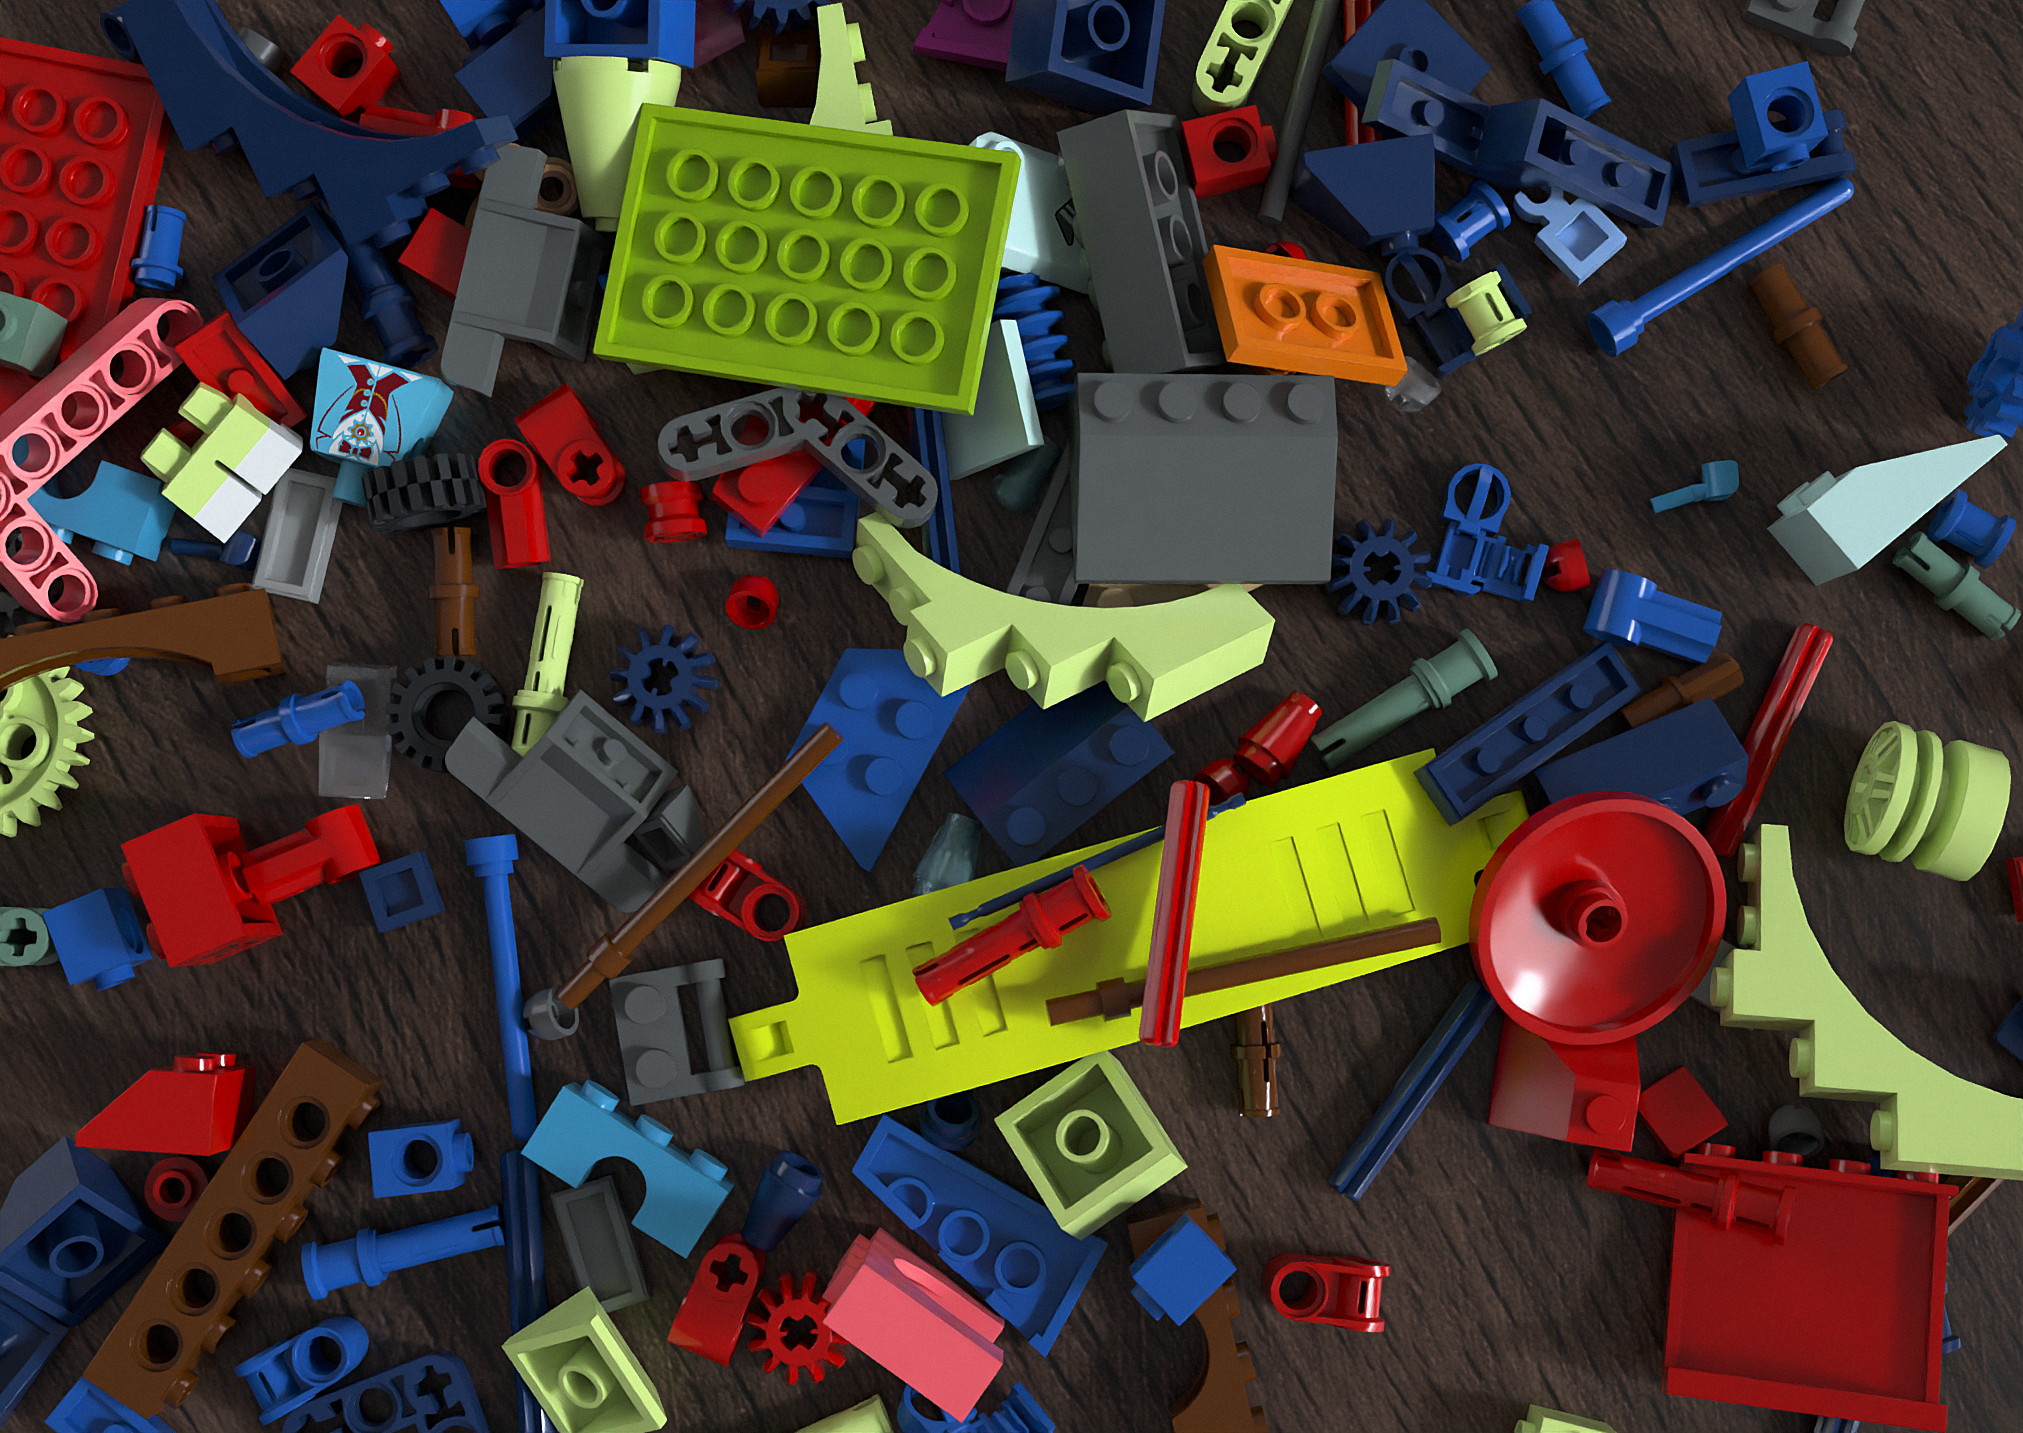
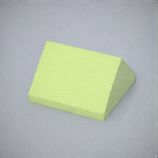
(585, 1371)

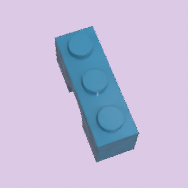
(118, 510)
(681, 1187)

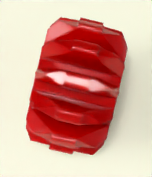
(785, 1348)

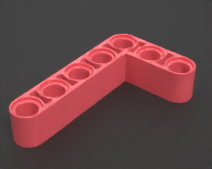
(56, 443)

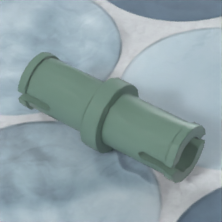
(1956, 586)

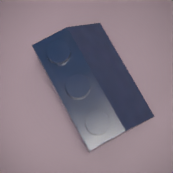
(1055, 769)

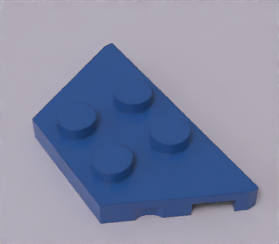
(889, 736)

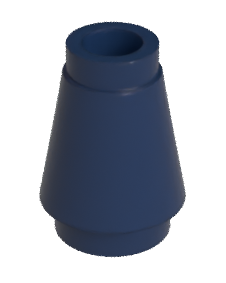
(781, 1199)

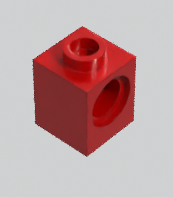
(321, 65)
(1209, 172)
(437, 253)

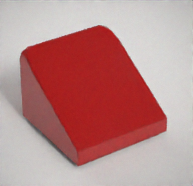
(1679, 1112)

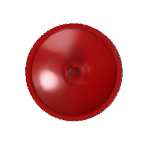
(1597, 917)

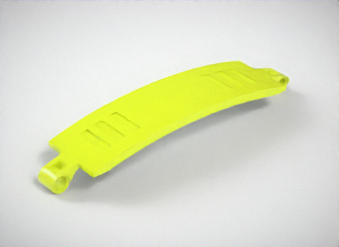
(1271, 878)

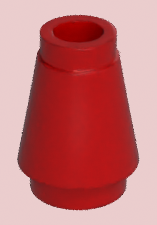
(1277, 740)

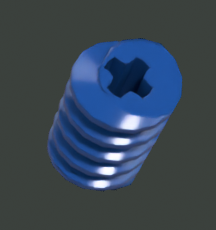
(1024, 300)

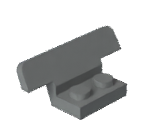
(521, 276)
(574, 794)

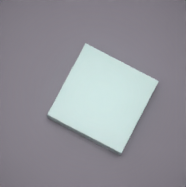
(1004, 410)

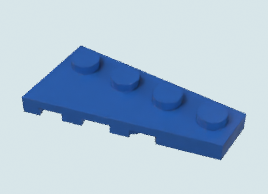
(982, 1229)

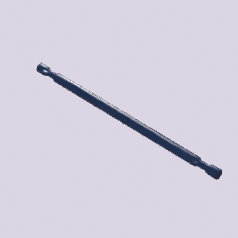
(1090, 863)

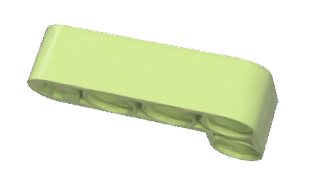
(1244, 53)

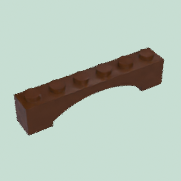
(221, 634)

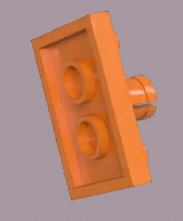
(1303, 317)

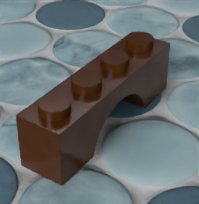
(1218, 1396)

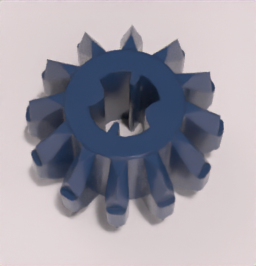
(1382, 594)
(643, 673)

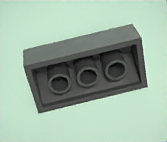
(1141, 242)

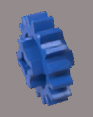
(1998, 384)

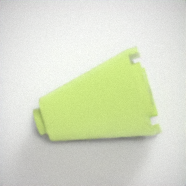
(601, 117)

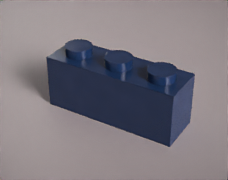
(1676, 760)

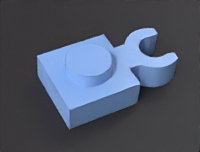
(1573, 235)

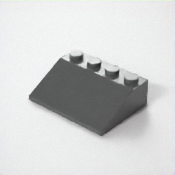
(1202, 478)

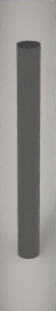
(1298, 110)

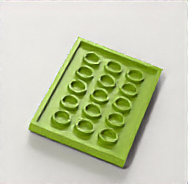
(808, 257)

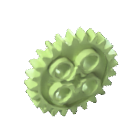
(45, 709)

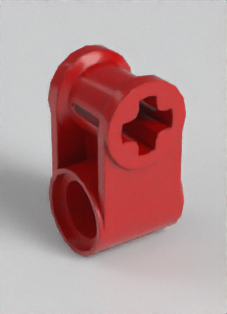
(568, 442)
(739, 889)
(1340, 1290)
(717, 1306)

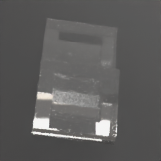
(358, 753)

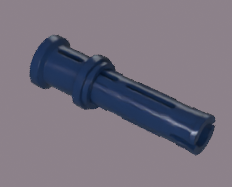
(385, 302)

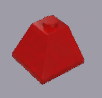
(1565, 1088)

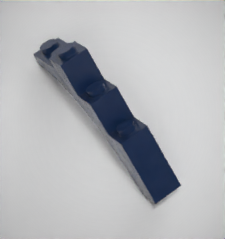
(231, 101)

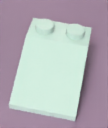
(1850, 518)

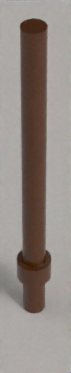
(614, 951)
(1115, 998)

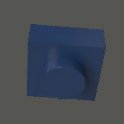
(402, 892)

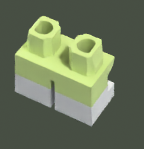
(228, 465)

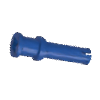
(373, 1255)

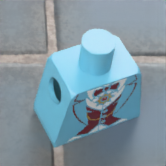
(372, 417)

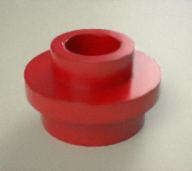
(192, 1175)

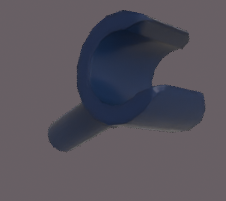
(239, 550)

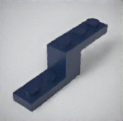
(1521, 144)

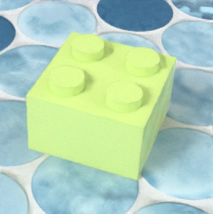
(1090, 1144)

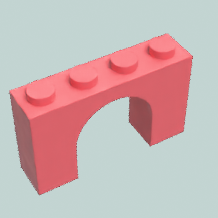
(915, 1321)

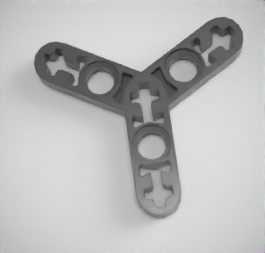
(787, 434)

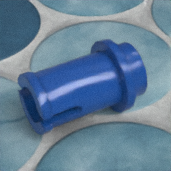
(160, 249)

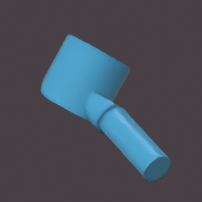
(1719, 483)

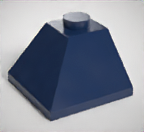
(1372, 192)
(288, 291)
(73, 1233)

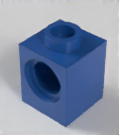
(1793, 95)
(98, 938)
(392, 1162)
(1179, 1271)

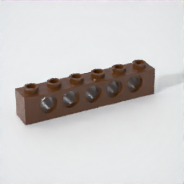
(131, 1360)

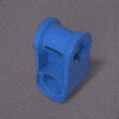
(297, 1370)

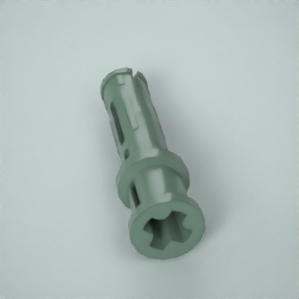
(1429, 685)

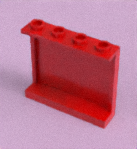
(1833, 1318)

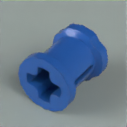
(1469, 220)
(1971, 528)

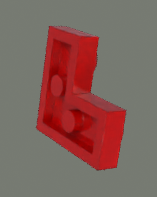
(232, 364)

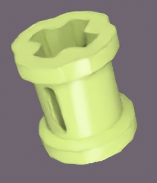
(1486, 313)

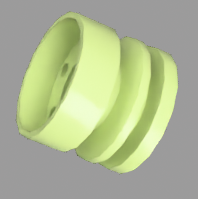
(1927, 801)

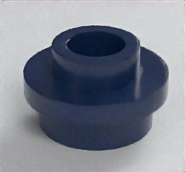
(957, 1108)

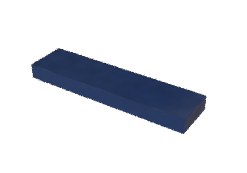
(1527, 732)

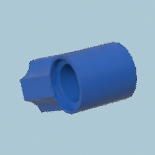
(1634, 613)

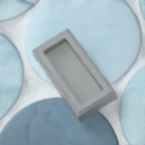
(298, 536)

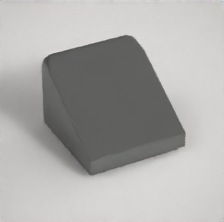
(672, 829)

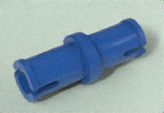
(1563, 57)
(298, 719)

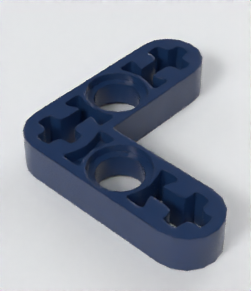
(408, 1397)

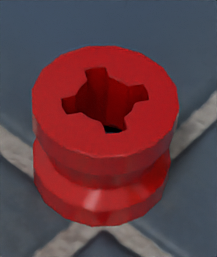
(673, 511)

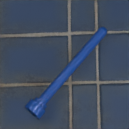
(1618, 324)
(493, 862)

